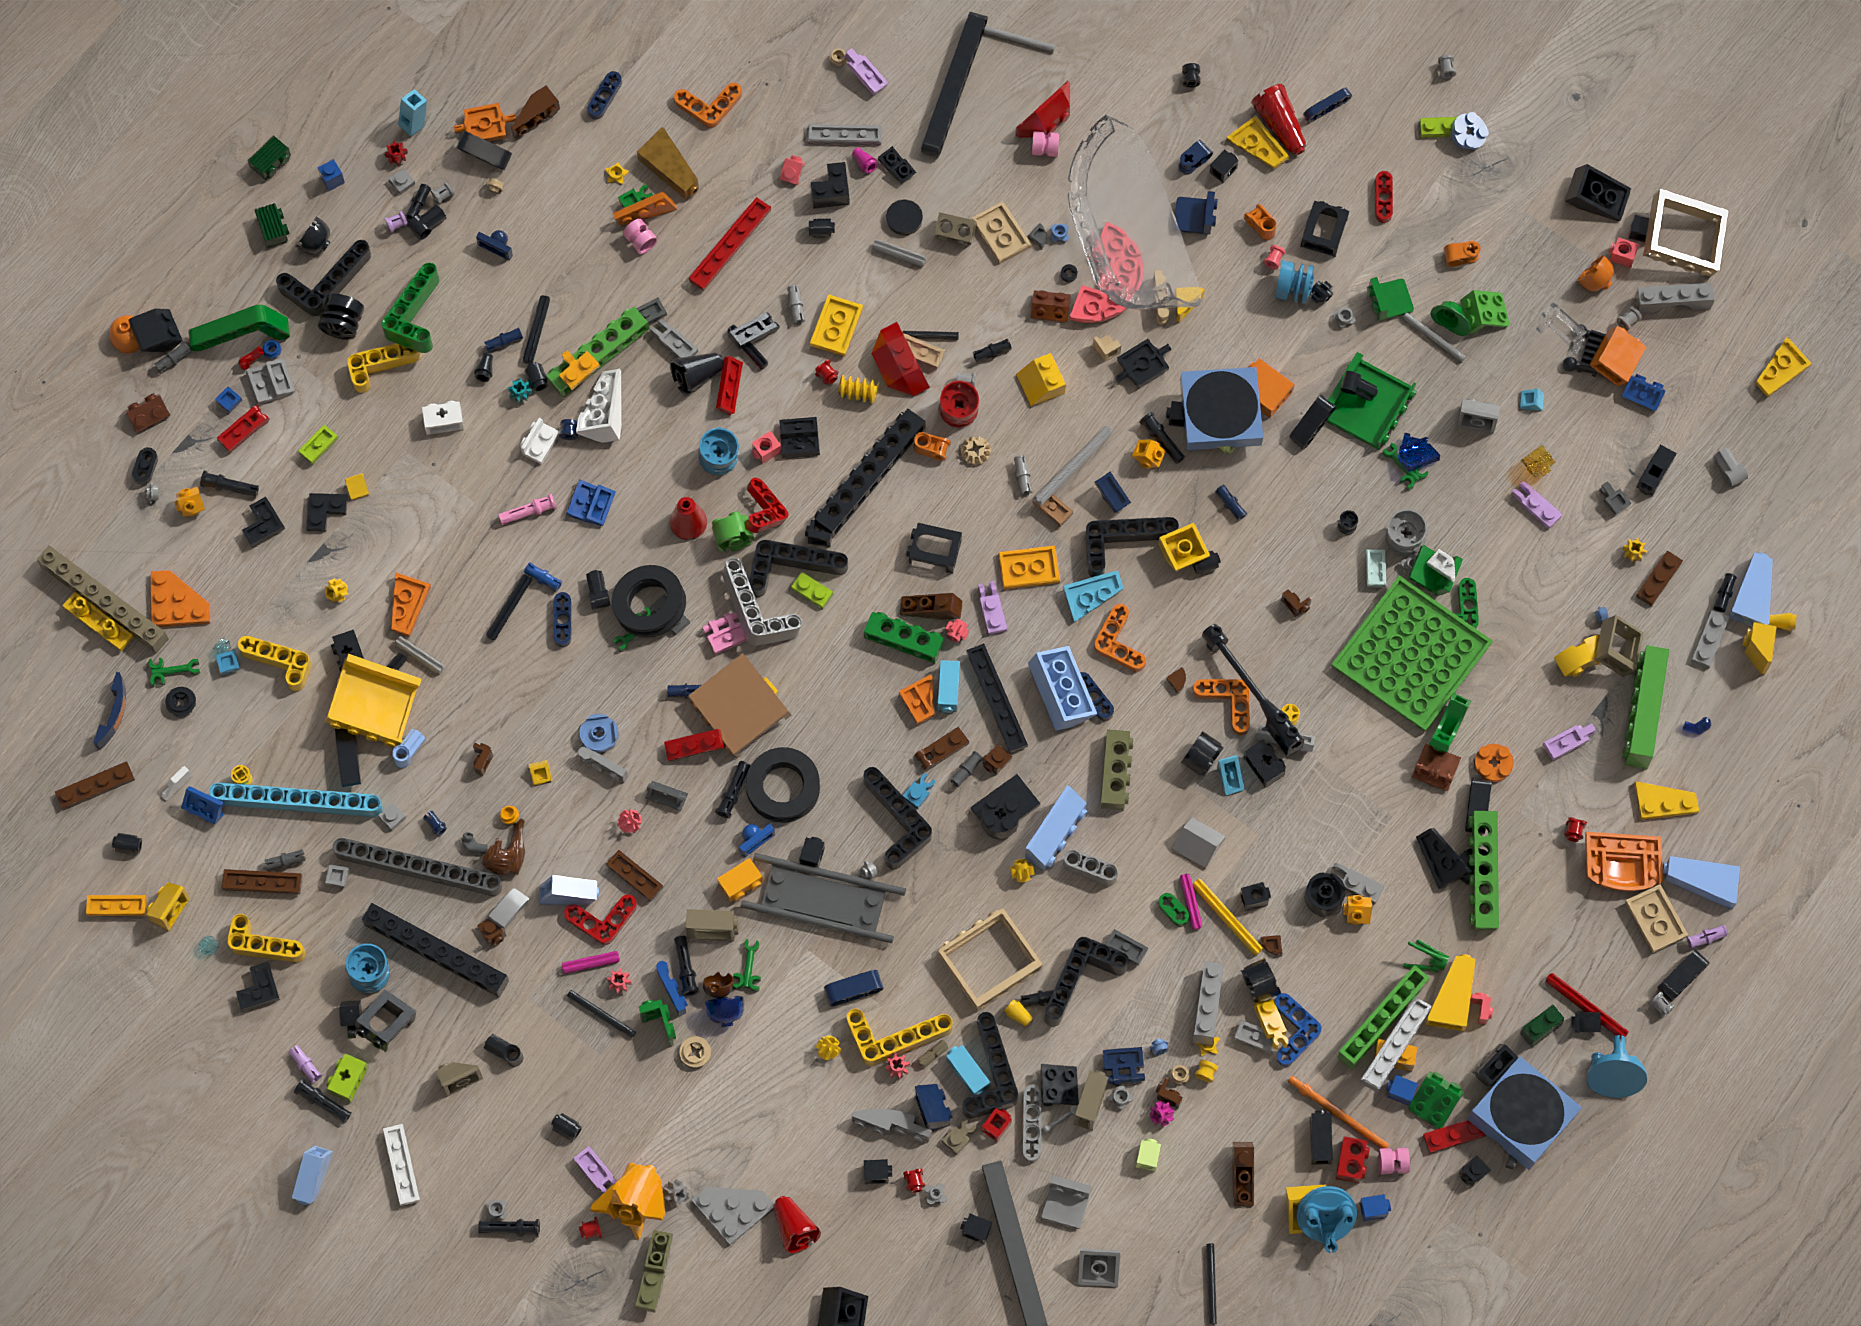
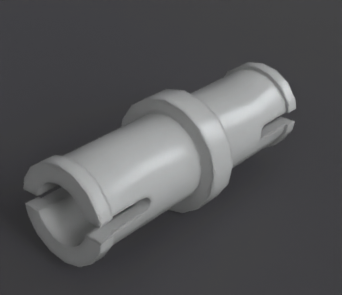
(795, 304)
(1023, 475)

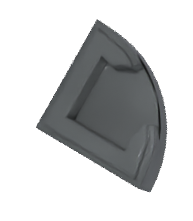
(1038, 236)

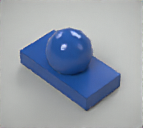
(755, 838)

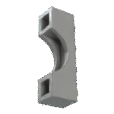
(1658, 297)
(1208, 1003)

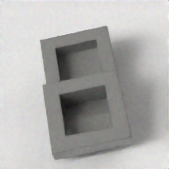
(508, 908)

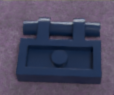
(1124, 1059)

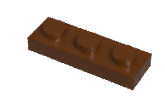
(1659, 578)
(634, 875)

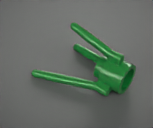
(1438, 958)

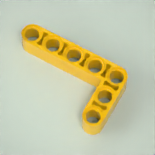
(895, 1039)

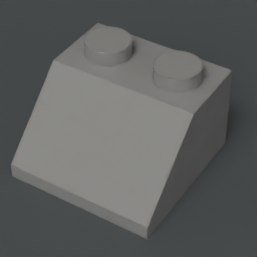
(1478, 415)

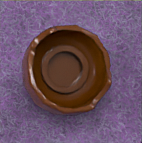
(718, 985)

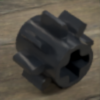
(1321, 292)

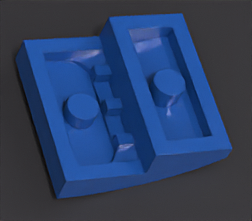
(590, 503)

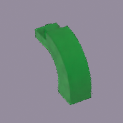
(1450, 723)

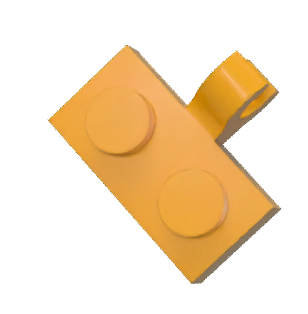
(578, 369)

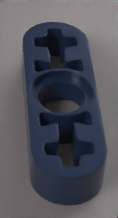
(604, 87)
(1327, 105)
(567, 606)
(1106, 704)

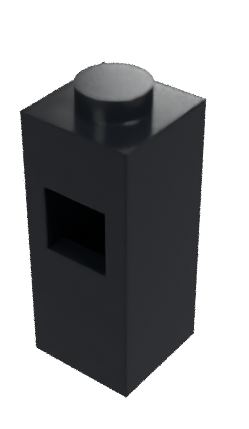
(1656, 470)
(1321, 1138)

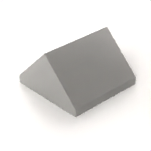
(1198, 843)
(1099, 1267)

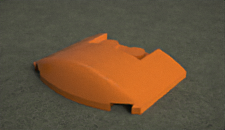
(1624, 860)

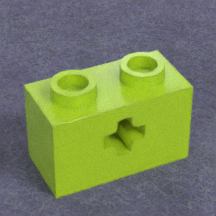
(347, 1088)

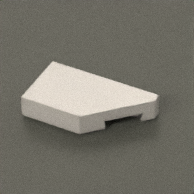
(1443, 564)
(176, 782)

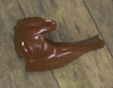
(507, 860)

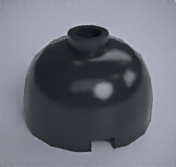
(315, 237)

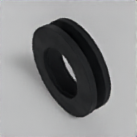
(641, 578)
(783, 758)

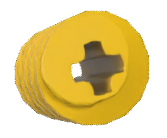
(858, 389)

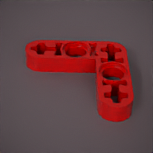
(773, 511)
(600, 926)

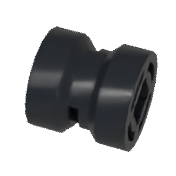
(1191, 75)
(1349, 518)

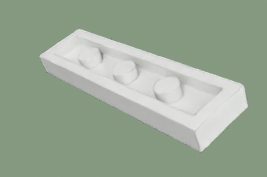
(401, 1164)

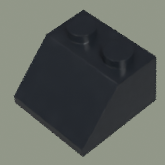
(155, 331)
(842, 1307)

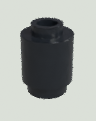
(821, 227)
(536, 376)
(1207, 564)
(127, 843)
(566, 1126)

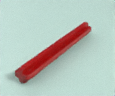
(1585, 1004)

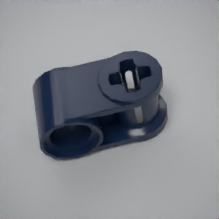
(1194, 157)

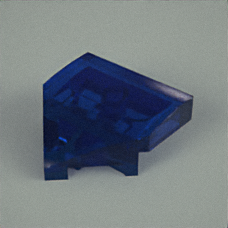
(1416, 453)

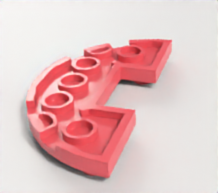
(1094, 306)

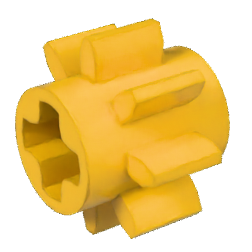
(1635, 545)
(336, 590)
(1022, 870)
(828, 1047)

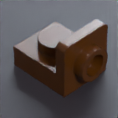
(1293, 603)
(996, 759)
(483, 760)
(492, 933)
(1168, 1096)

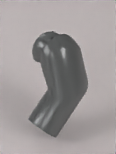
(471, 845)

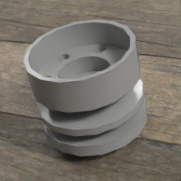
(1408, 522)

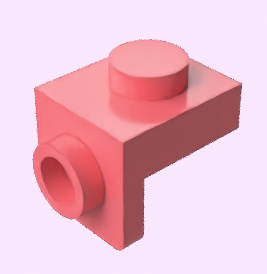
(792, 169)
(1485, 1009)

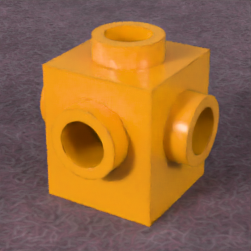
(1148, 453)
(189, 502)
(1358, 910)

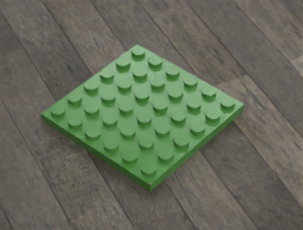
(1412, 653)

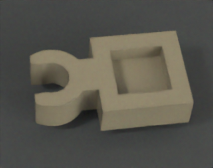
(958, 1139)

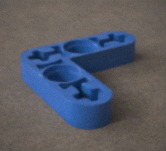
(1302, 1026)

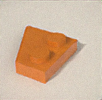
(919, 699)

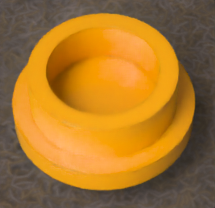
(509, 814)

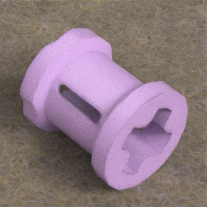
(396, 221)

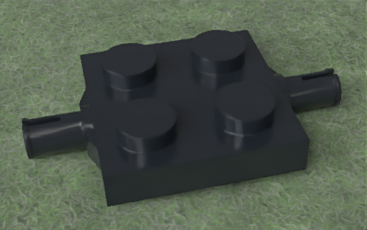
(1143, 363)

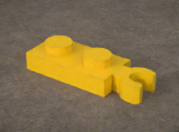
(1271, 1022)

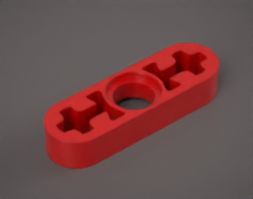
(1388, 189)

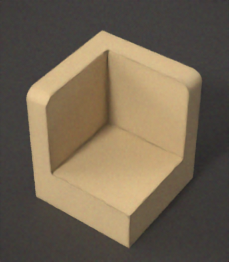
(1107, 347)

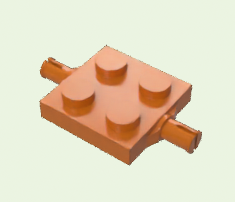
(485, 122)

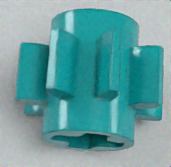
(522, 395)

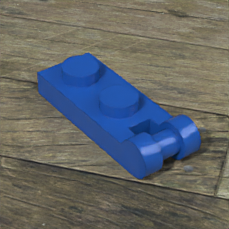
(671, 987)

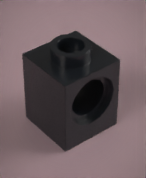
(1224, 166)
(1639, 228)
(1176, 414)
(812, 851)
(1250, 903)
(877, 1171)
(976, 1228)

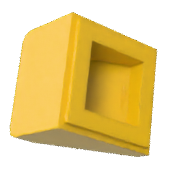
(356, 486)
(540, 772)

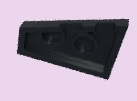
(1441, 858)

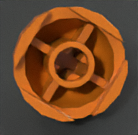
(1598, 275)
(122, 336)

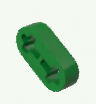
(1177, 906)

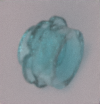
(222, 646)
(208, 940)

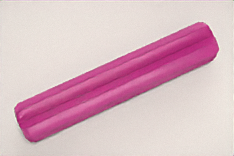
(1190, 901)
(590, 962)

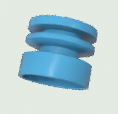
(1294, 282)
(718, 441)
(365, 958)

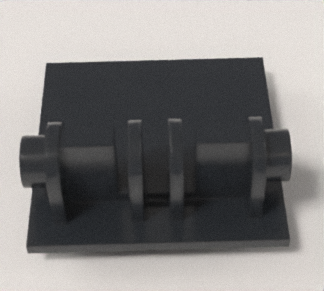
(1059, 1084)

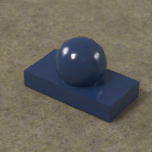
(495, 243)
(1112, 492)

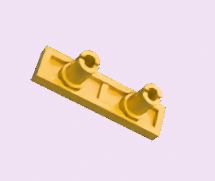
(98, 621)

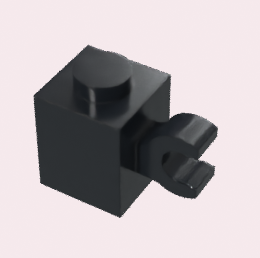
(349, 1013)

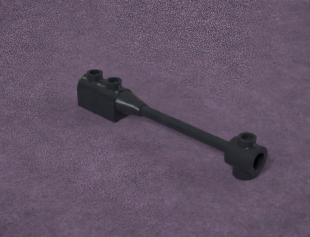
(1277, 721)

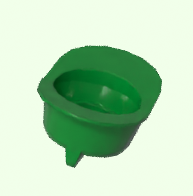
(1451, 317)

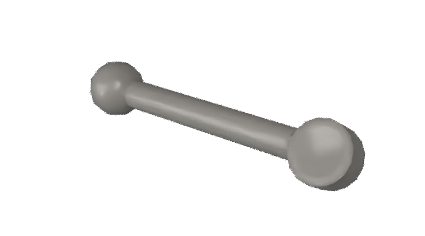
(1046, 1129)

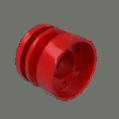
(959, 394)

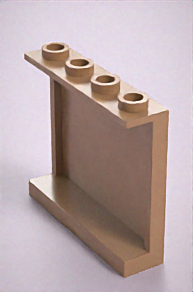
(738, 704)

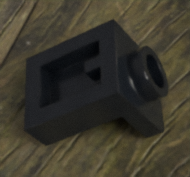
(819, 537)
(1586, 1022)
(1474, 1171)

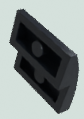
(799, 437)

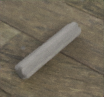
(899, 253)
(419, 655)

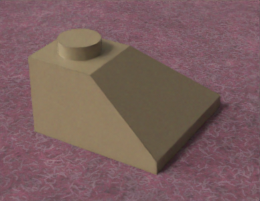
(457, 1076)

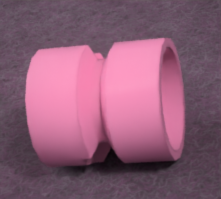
(1045, 144)
(642, 238)
(1387, 1163)

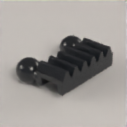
(1593, 343)

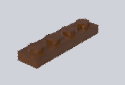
(94, 785)
(262, 881)

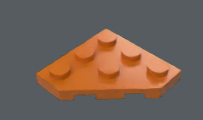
(175, 602)

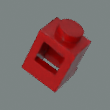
(997, 1116)

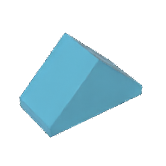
(1230, 774)

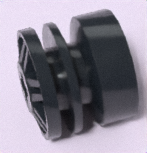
(341, 316)

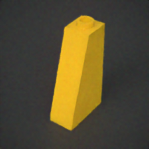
(1453, 1000)

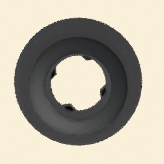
(484, 368)

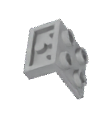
(1066, 1202)

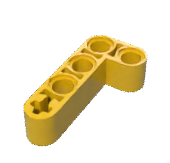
(384, 363)
(273, 656)
(265, 951)

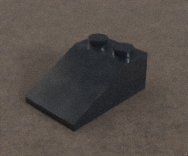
(1597, 193)

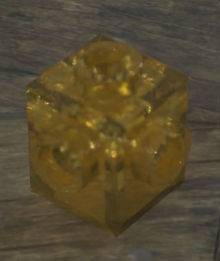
(1538, 461)

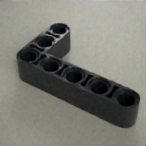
(327, 282)
(1122, 535)
(792, 560)
(900, 815)
(1074, 973)
(996, 1069)

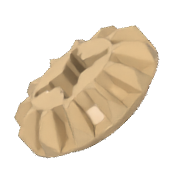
(970, 456)
(697, 1043)

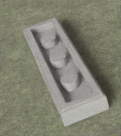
(844, 134)

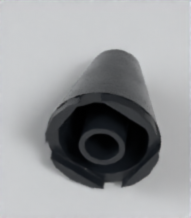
(695, 370)

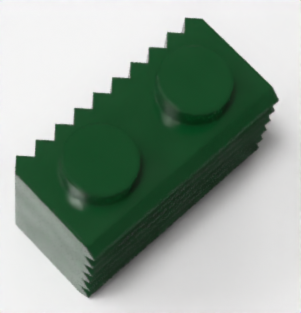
(269, 158)
(271, 225)
(1542, 1025)

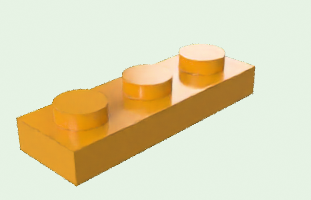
(116, 905)

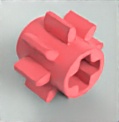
(956, 630)
(629, 821)
(616, 985)
(899, 1071)

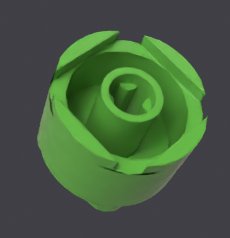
(731, 532)

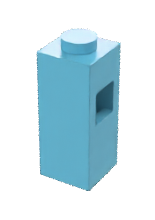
(412, 112)
(948, 686)
(967, 1070)

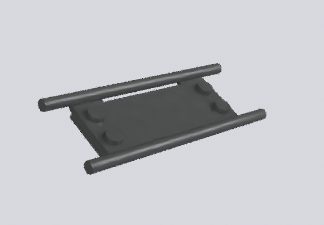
(821, 900)

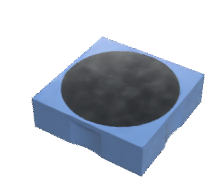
(1221, 408)
(1524, 1113)

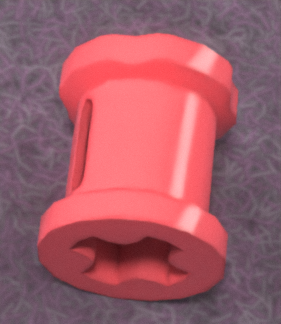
(1274, 257)

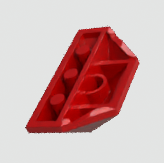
(1048, 114)
(898, 362)

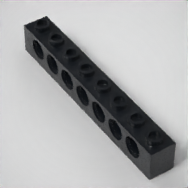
(857, 496)
(435, 950)

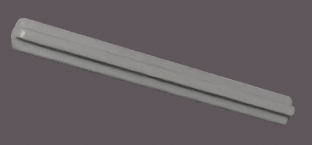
(1073, 465)

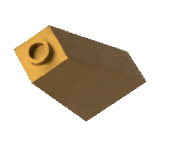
(667, 163)

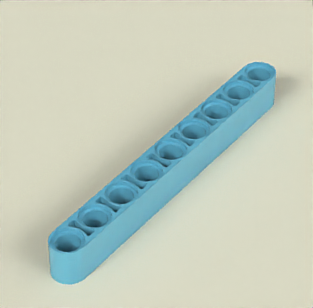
(303, 805)

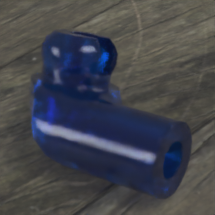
(1699, 727)

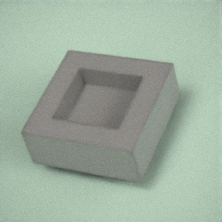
(402, 181)
(392, 816)
(337, 876)

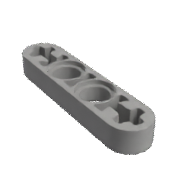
(1032, 1123)

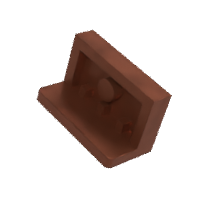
(1050, 306)
(147, 412)

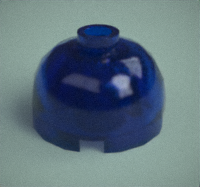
(725, 1010)

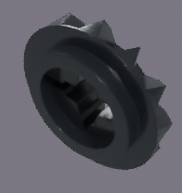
(180, 692)

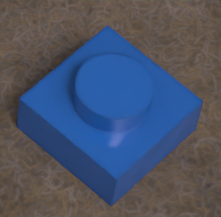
(228, 399)

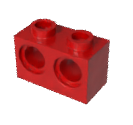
(1348, 1159)

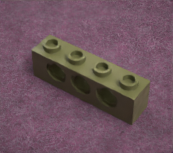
(1116, 740)

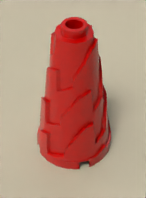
(1279, 116)

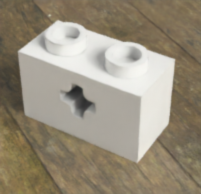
(452, 417)

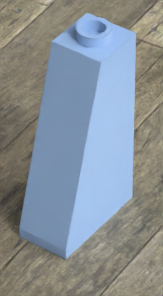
(1755, 592)
(1707, 879)

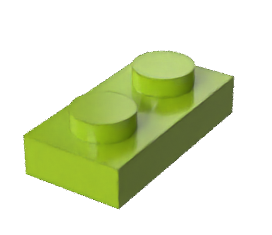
(1436, 127)
(318, 444)
(812, 590)

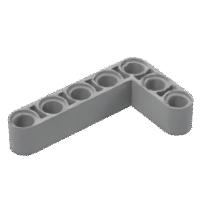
(750, 608)

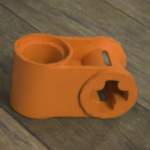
(1259, 219)
(1460, 253)
(933, 446)

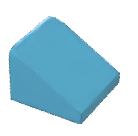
(1532, 399)

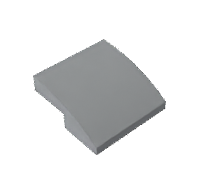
(270, 382)

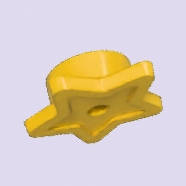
(616, 169)
(1212, 1049)

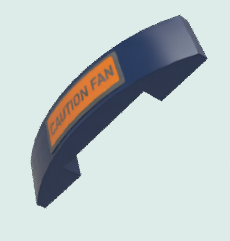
(105, 733)

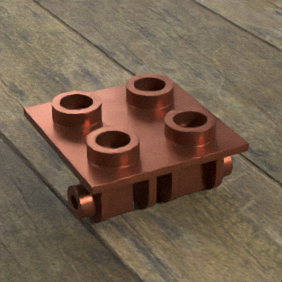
(1436, 767)

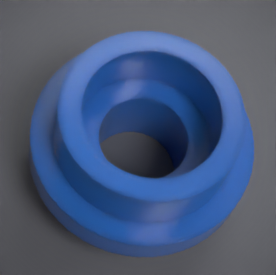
(271, 344)

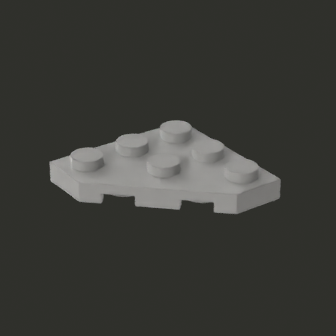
(732, 1210)

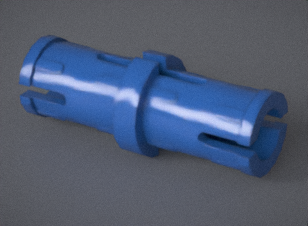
(543, 576)

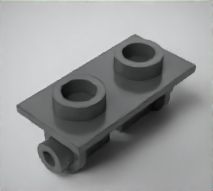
(666, 795)

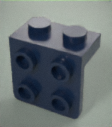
(1196, 214)

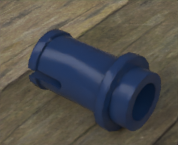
(435, 823)

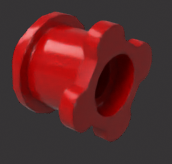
(826, 372)
(1575, 829)
(914, 1180)
(590, 1229)

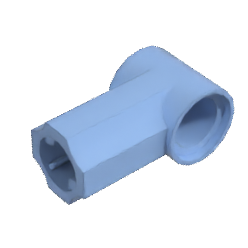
(409, 746)

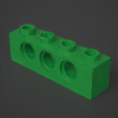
(892, 639)

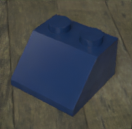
(932, 1107)

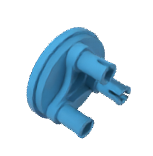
(1616, 1073)
(1327, 1215)

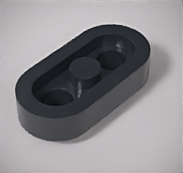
(145, 467)

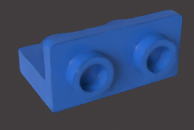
(1644, 392)
(202, 805)

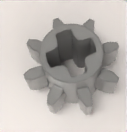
(674, 1192)

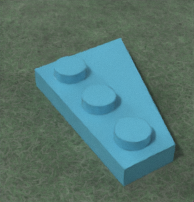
(1091, 593)

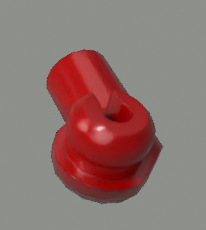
(246, 360)

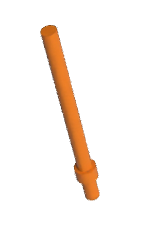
(1306, 1090)

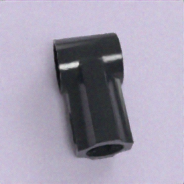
(423, 224)
(1355, 385)
(598, 593)
(503, 1049)

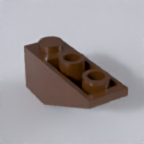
(537, 108)
(933, 606)
(1243, 1173)

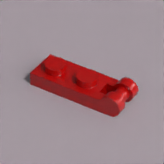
(242, 428)

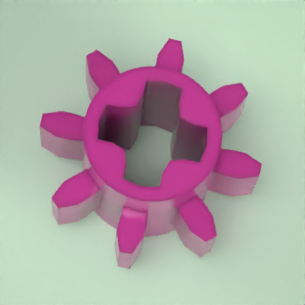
(1162, 1113)

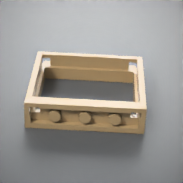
(1693, 208)
(1007, 985)

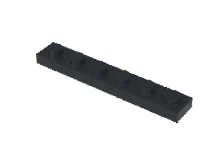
(997, 698)

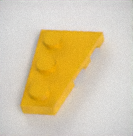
(1258, 142)
(1783, 368)
(1662, 801)

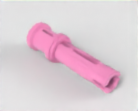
(535, 507)

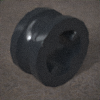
(1073, 269)

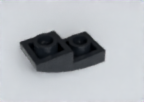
(896, 165)

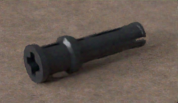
(1157, 430)
(220, 482)
(729, 797)
(687, 976)
(315, 1096)
(510, 1227)

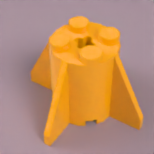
(634, 1198)

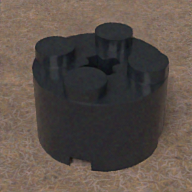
(1201, 753)
(1002, 806)
(1324, 884)
(1261, 980)

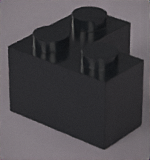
(834, 191)

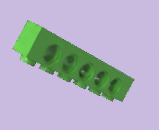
(624, 338)
(1488, 820)
(1383, 1017)

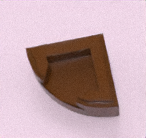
(1177, 679)
(1272, 944)

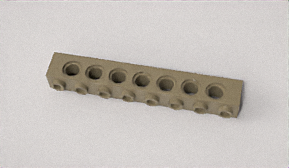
(102, 598)

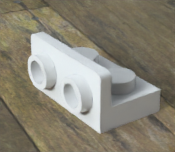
(539, 441)

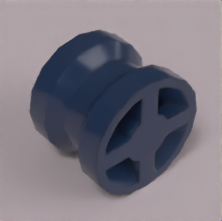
(568, 429)

